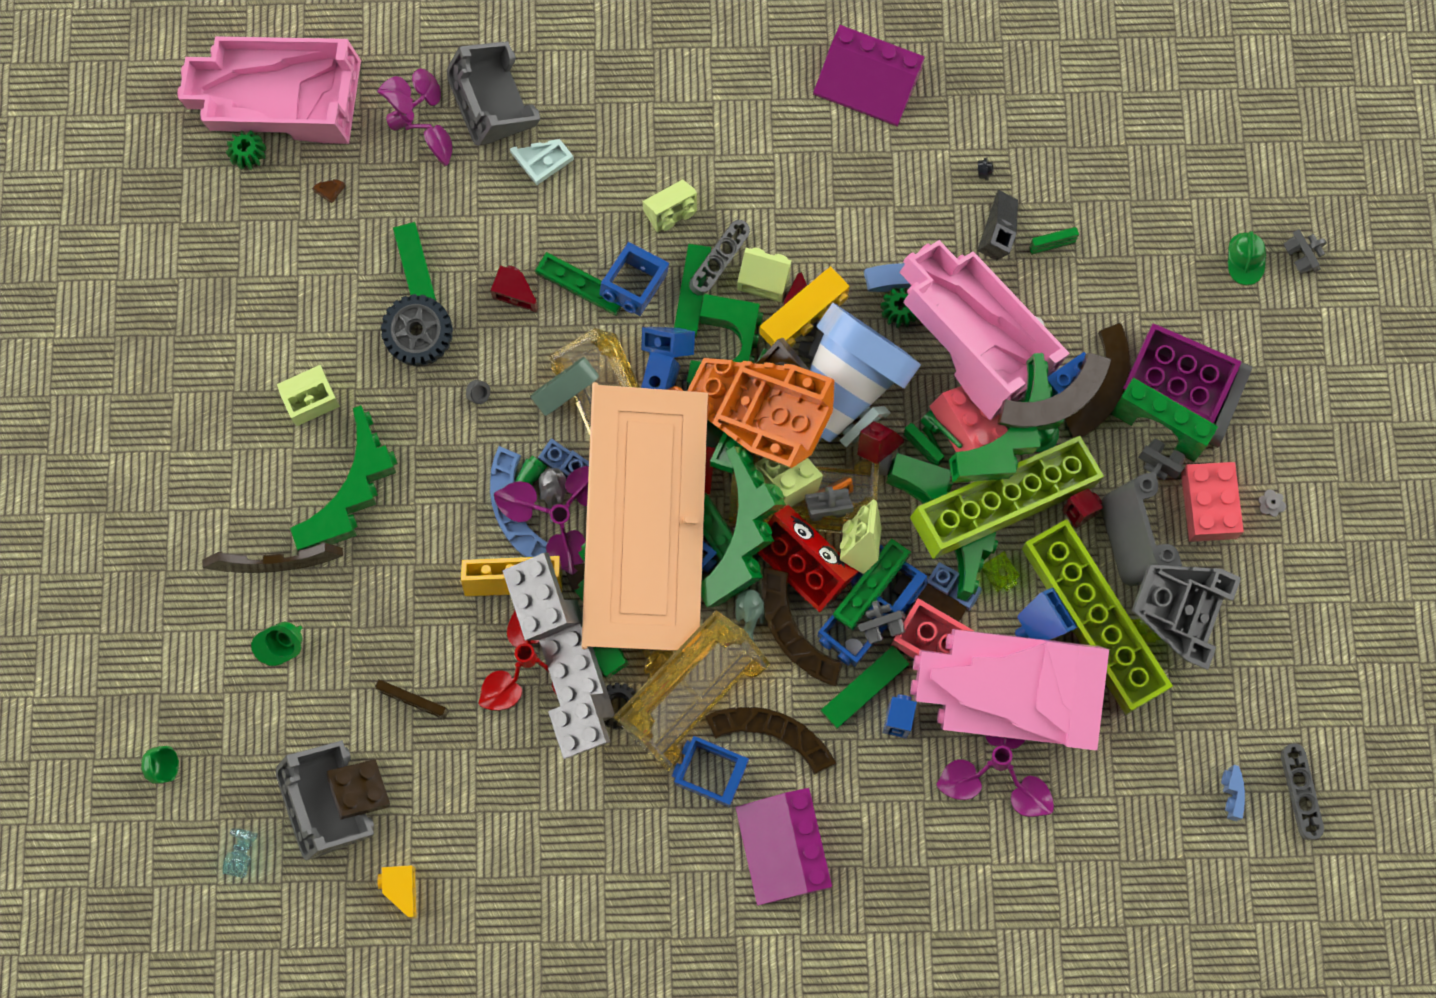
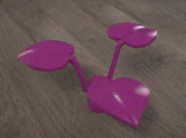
(398, 95)
(518, 500)
(961, 781)

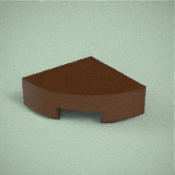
(329, 189)

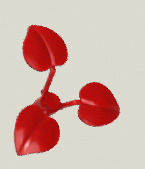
(499, 689)

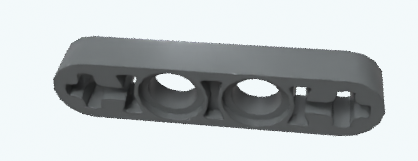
(719, 257)
(1230, 403)
(1297, 792)

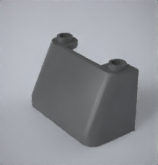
(488, 92)
(1131, 531)
(311, 802)

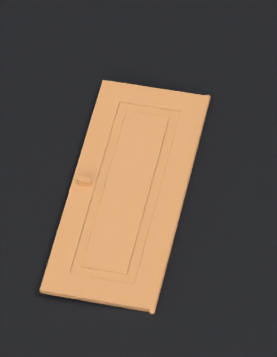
(644, 518)

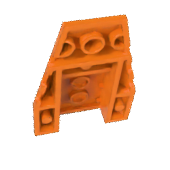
(767, 406)

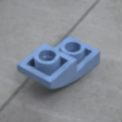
(885, 277)
(559, 457)
(947, 581)
(1234, 785)

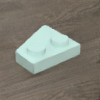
(542, 159)
(852, 432)

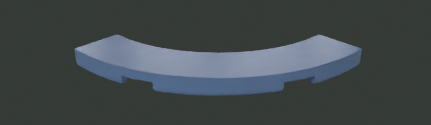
(517, 533)

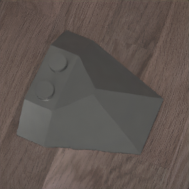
(1183, 607)

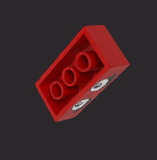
(808, 557)

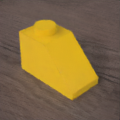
(399, 887)

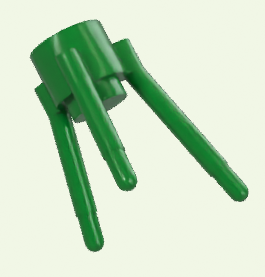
(933, 425)

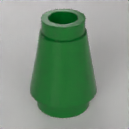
(531, 470)

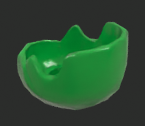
(160, 764)

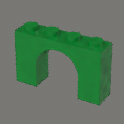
(735, 315)
(1190, 428)

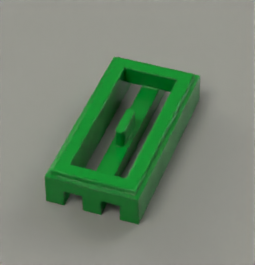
(1053, 240)
(923, 444)

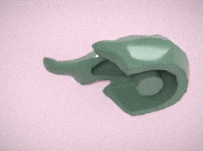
(750, 608)

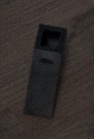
(1000, 227)

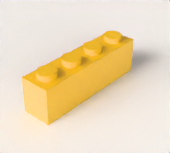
(805, 308)
(486, 576)

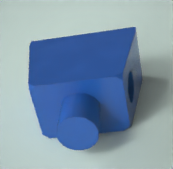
(660, 370)
(1045, 617)

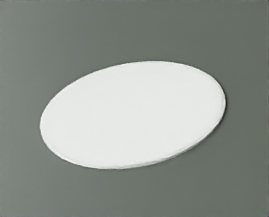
(853, 646)

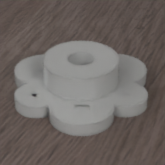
(1267, 507)

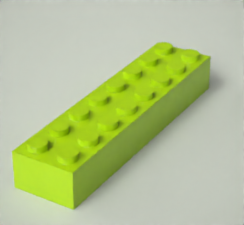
(995, 504)
(1101, 620)

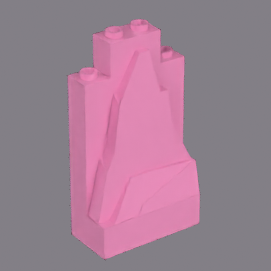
(275, 86)
(978, 323)
(1015, 687)

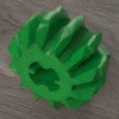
(254, 152)
(891, 310)

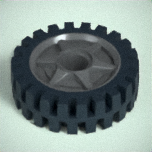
(412, 312)

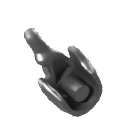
(552, 487)

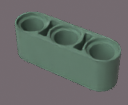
(564, 386)

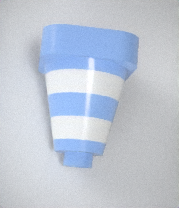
(860, 364)

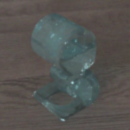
(237, 862)

